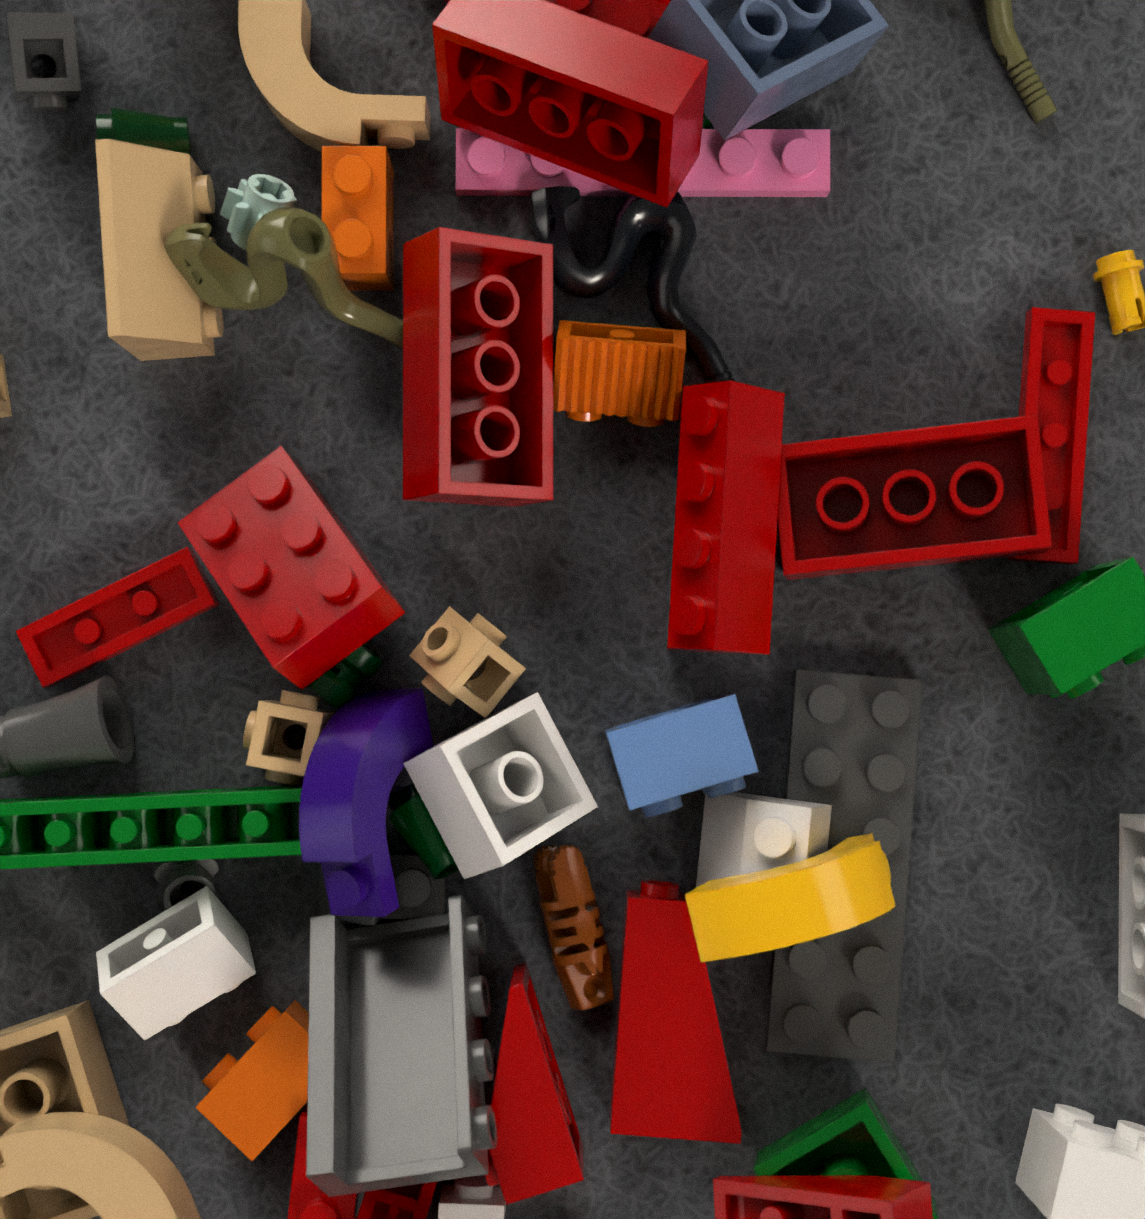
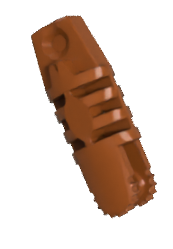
(573, 926)

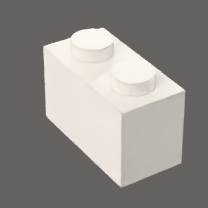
(175, 963)

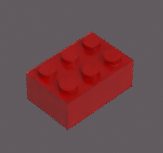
(290, 569)

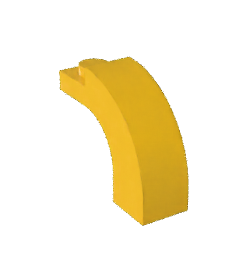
(792, 901)

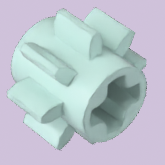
(253, 200)

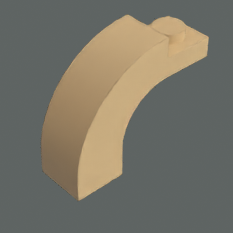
(277, 54)
(97, 1160)

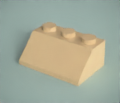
(147, 299)

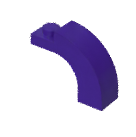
(349, 793)

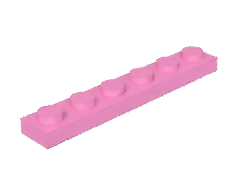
(741, 166)

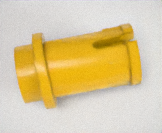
(1122, 290)

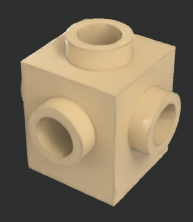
(466, 662)
(267, 732)

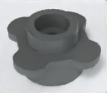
(173, 874)

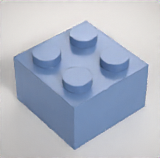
(682, 753)

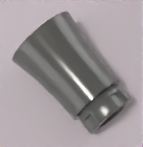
(67, 731)

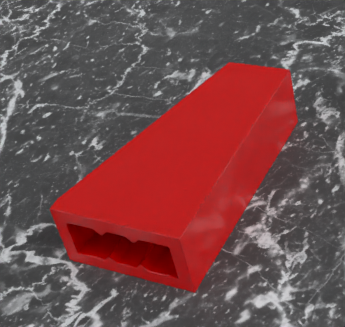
(668, 1038)

